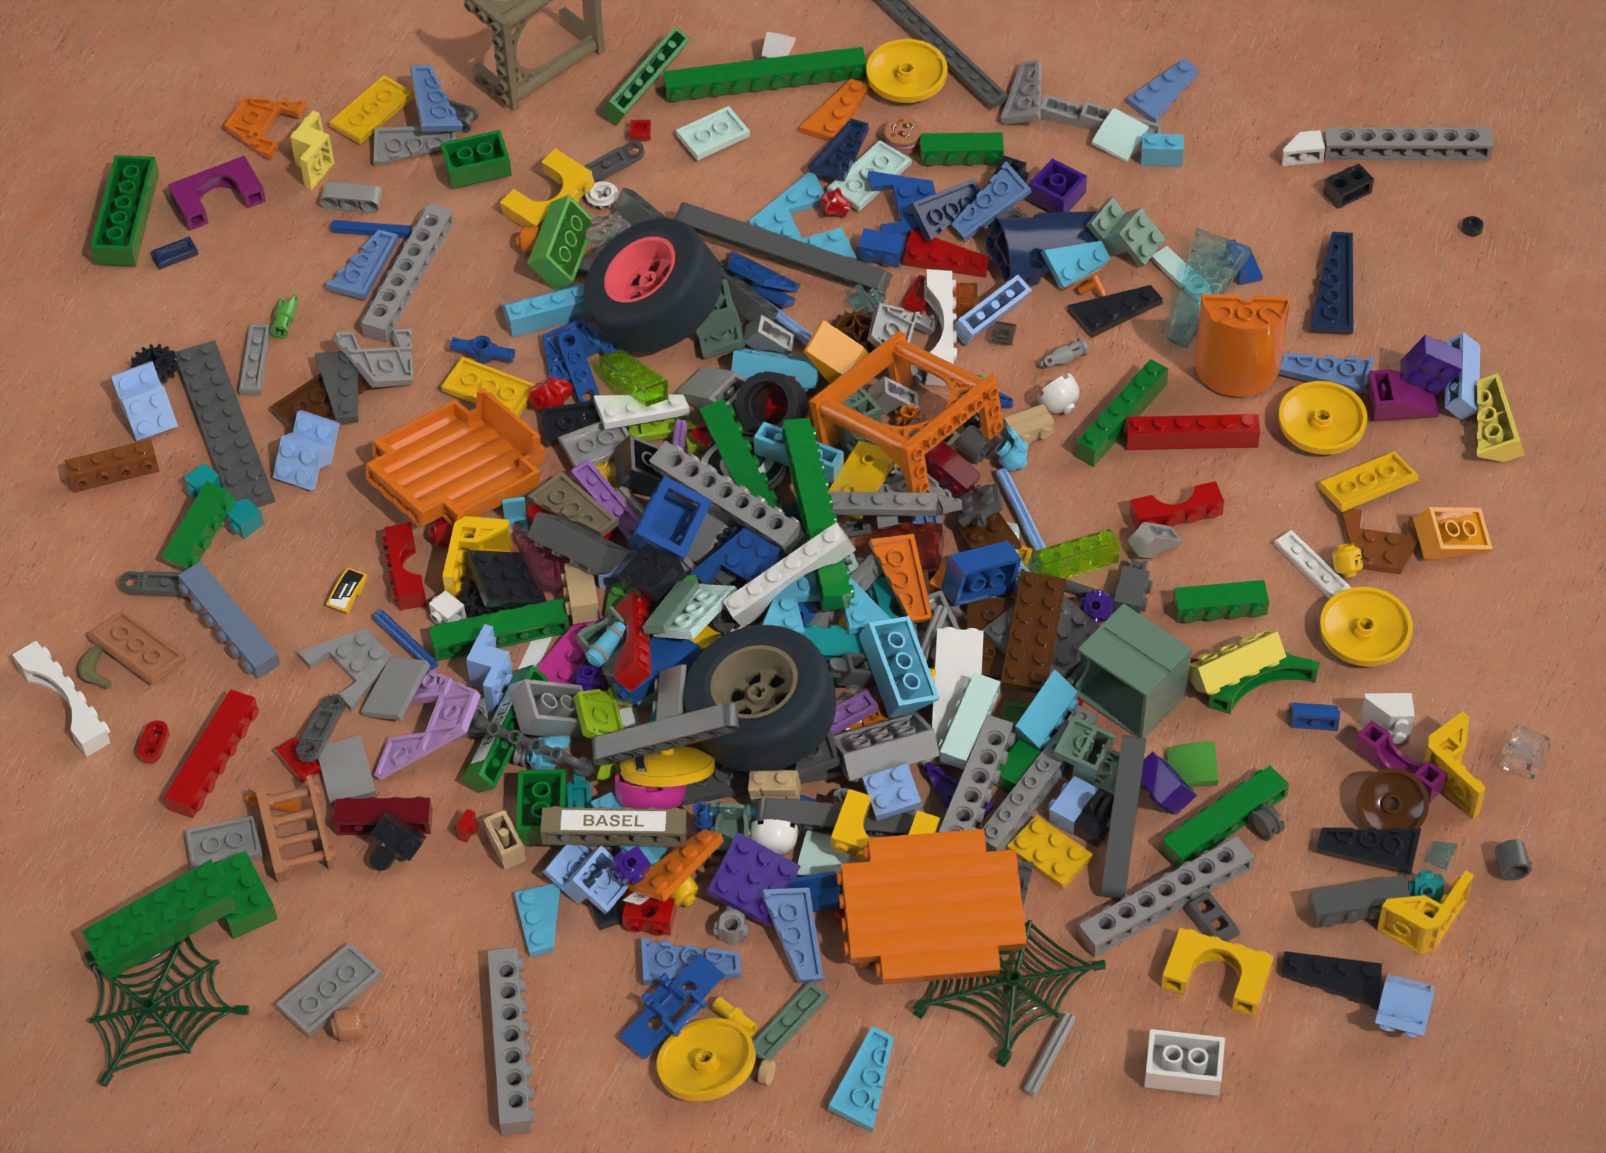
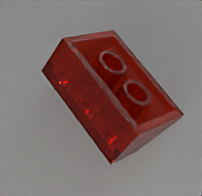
(928, 540)

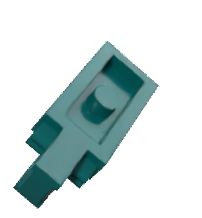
(579, 792)

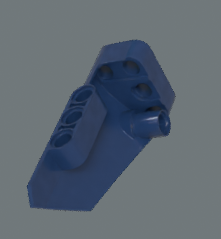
(1018, 242)

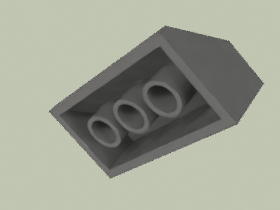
(576, 543)

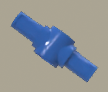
(482, 349)

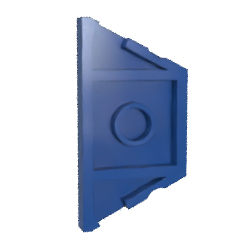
(759, 274)

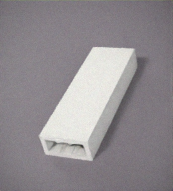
(957, 659)

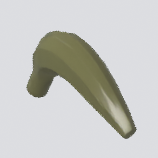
(88, 670)

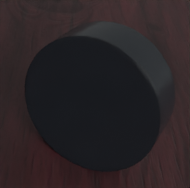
(1472, 226)

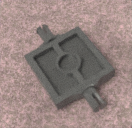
(980, 504)

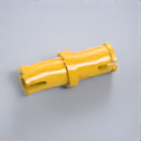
(734, 1014)

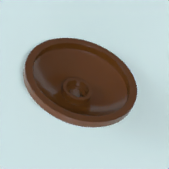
(1394, 785)

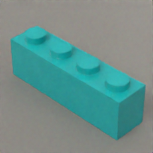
(834, 641)

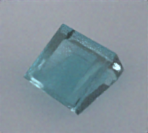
(1441, 854)

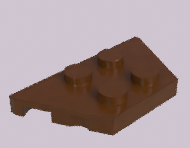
(994, 532)

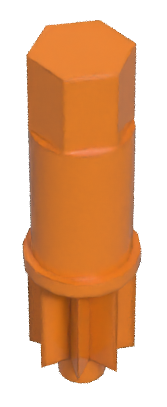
(289, 806)

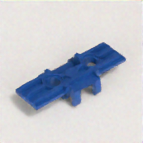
(668, 1001)

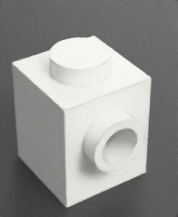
(446, 608)

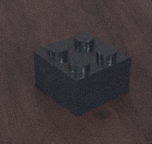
(633, 465)
(652, 574)

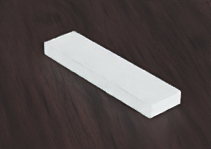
(1310, 564)

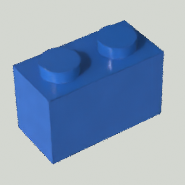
(881, 247)

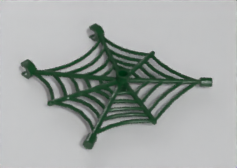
(151, 1006)
(1005, 1053)

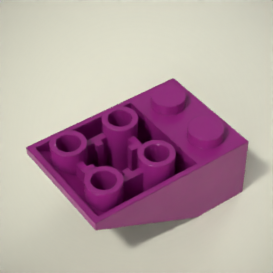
(1397, 399)

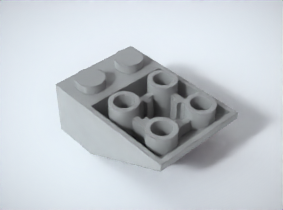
(712, 385)

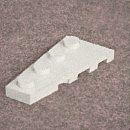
(625, 410)

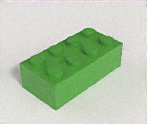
(561, 242)

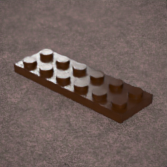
(1033, 632)

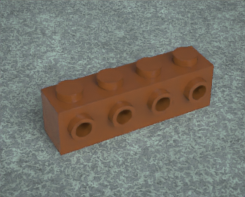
(111, 465)

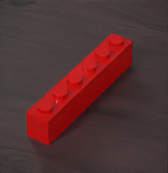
(1192, 432)
(211, 754)

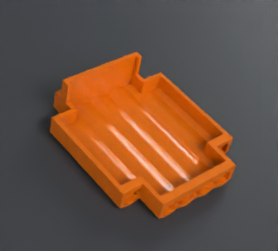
(456, 461)
(931, 907)

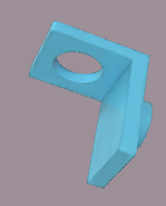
(515, 512)

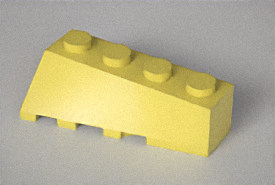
(1496, 426)
(1236, 661)

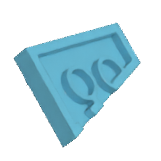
(1074, 261)
(538, 915)

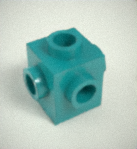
(1427, 884)

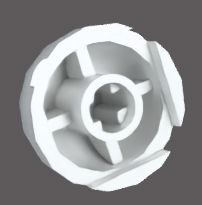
(1060, 395)
(775, 835)

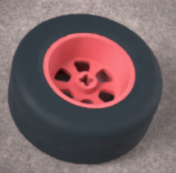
(668, 305)

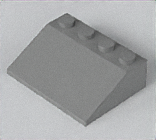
(885, 746)

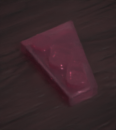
(540, 562)

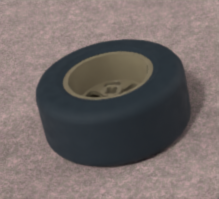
(747, 664)

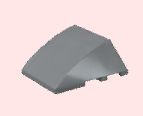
(708, 535)

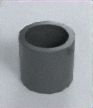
(974, 444)
(1513, 860)

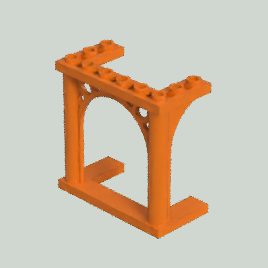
(907, 451)

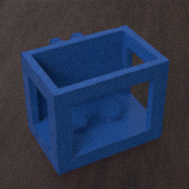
(670, 521)

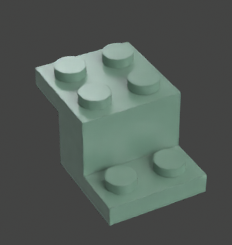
(1126, 231)
(722, 328)
(864, 404)
(1091, 754)

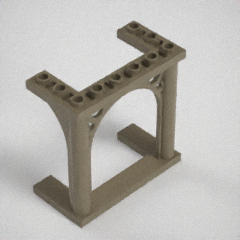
(505, 15)

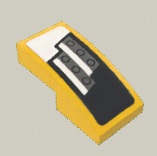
(346, 590)

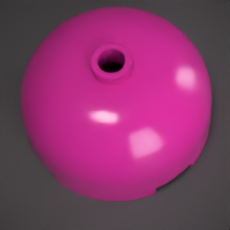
(645, 797)

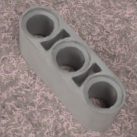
(351, 197)

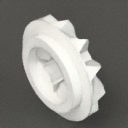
(602, 188)

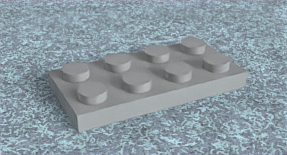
(329, 989)

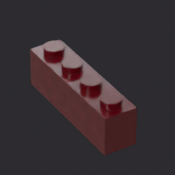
(949, 467)
(362, 815)

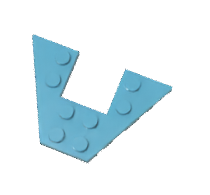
(800, 197)
(786, 613)

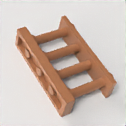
(273, 822)

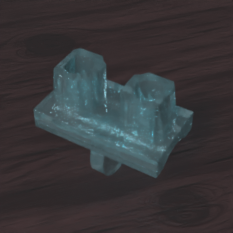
(860, 298)

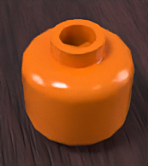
(527, 239)

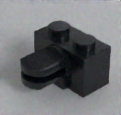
(1095, 819)
(395, 839)

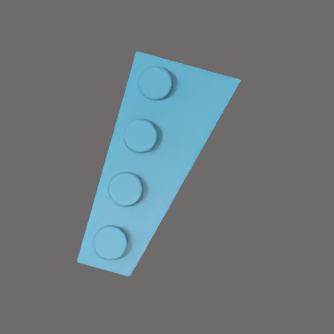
(862, 1085)

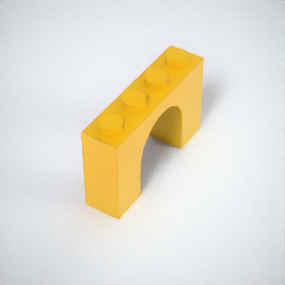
(562, 169)
(849, 830)
(1195, 948)

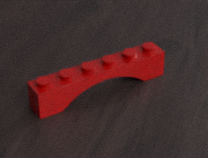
(634, 661)

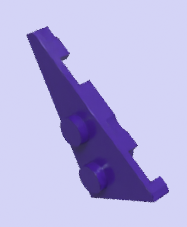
(946, 787)

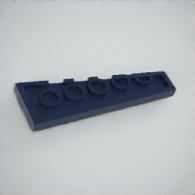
(1335, 296)

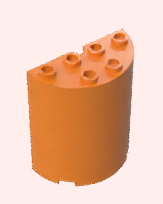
(1240, 342)

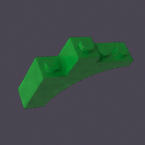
(1289, 668)

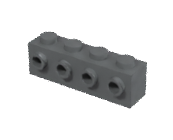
(1354, 901)

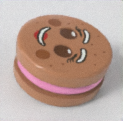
(903, 134)

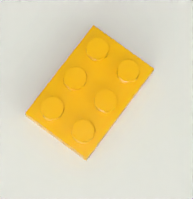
(1051, 852)

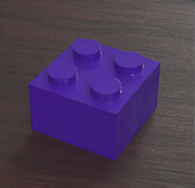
(1057, 187)
(1431, 364)
(1165, 784)

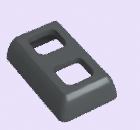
(1204, 920)

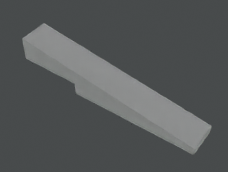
(1088, 116)

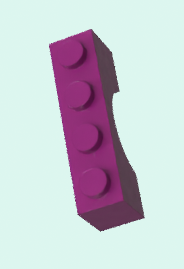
(1378, 747)

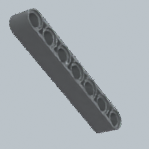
(665, 734)
(824, 816)
(1123, 816)

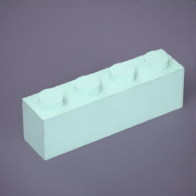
(971, 713)

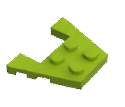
(665, 429)
(598, 712)

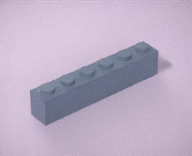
(228, 620)

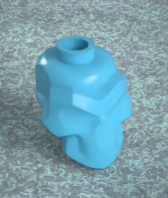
(1012, 450)
(542, 761)

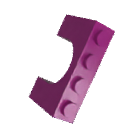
(233, 174)

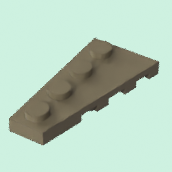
(571, 502)

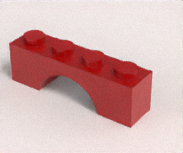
(1203, 504)
(401, 546)

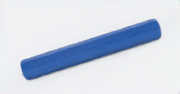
(368, 228)
(404, 638)

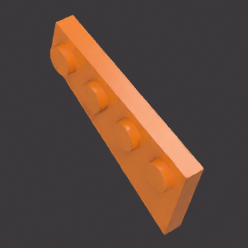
(836, 111)
(903, 571)
(677, 866)

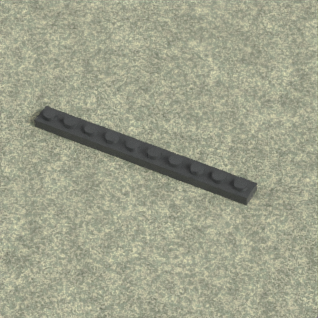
(956, 60)

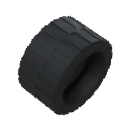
(750, 390)

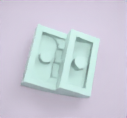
(1120, 135)
(818, 856)

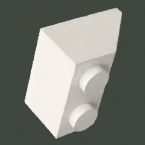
(1391, 712)

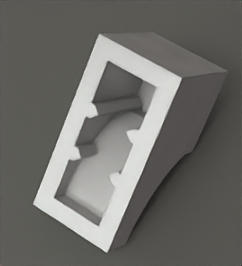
(767, 335)
(892, 395)
(1152, 539)

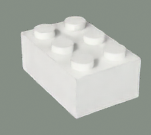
(1184, 1062)

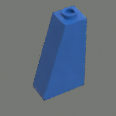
(663, 655)

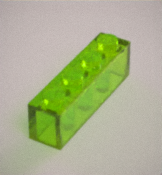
(634, 378)
(1077, 555)

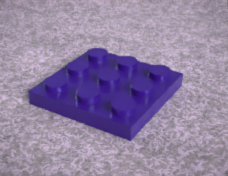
(748, 871)

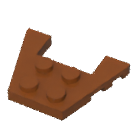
(1380, 549)

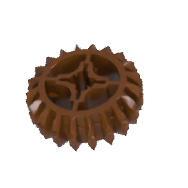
(853, 324)

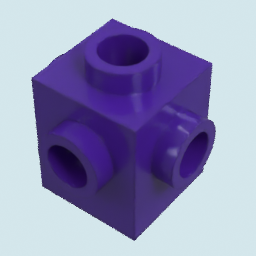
(1099, 597)
(589, 677)
(630, 866)

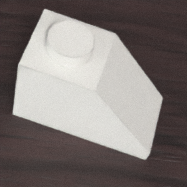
(777, 45)
(1304, 149)

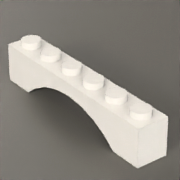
(938, 293)
(822, 550)
(38, 668)

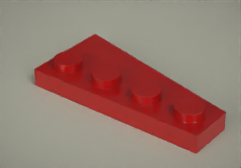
(944, 256)

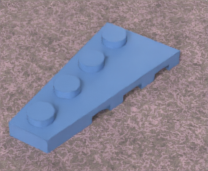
(431, 101)
(1000, 195)
(1346, 372)
(795, 925)

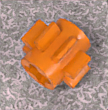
(906, 415)

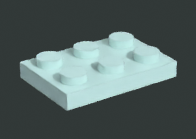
(713, 133)

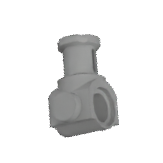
(731, 919)

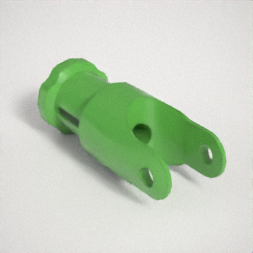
(284, 317)

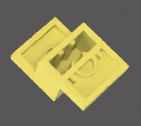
(312, 149)

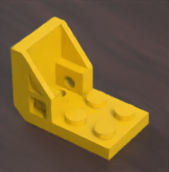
(473, 534)
(1446, 751)
(1407, 924)

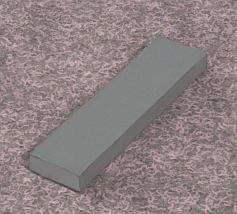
(255, 359)

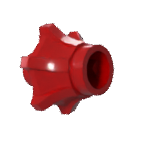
(834, 203)

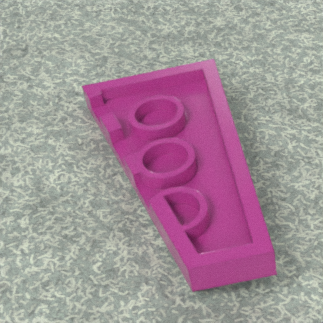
(565, 656)

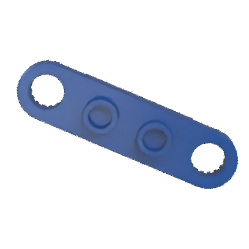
(577, 366)

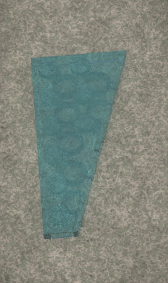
(1208, 271)

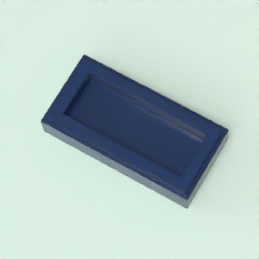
(174, 252)

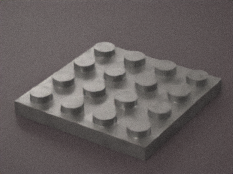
(1072, 632)

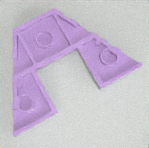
(448, 722)

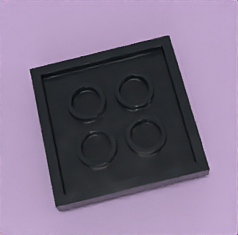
(503, 579)

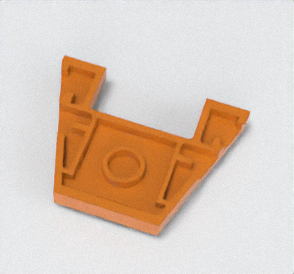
(254, 118)

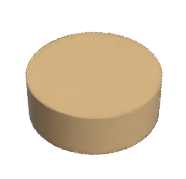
(766, 1072)

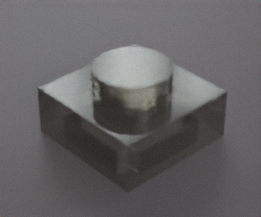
(1003, 333)

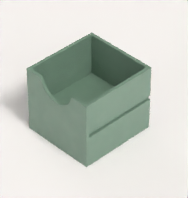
(1133, 671)

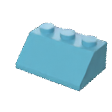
(1047, 712)

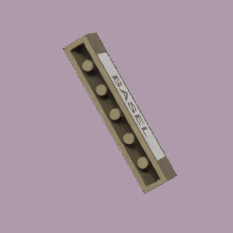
(614, 826)

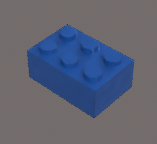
(981, 573)

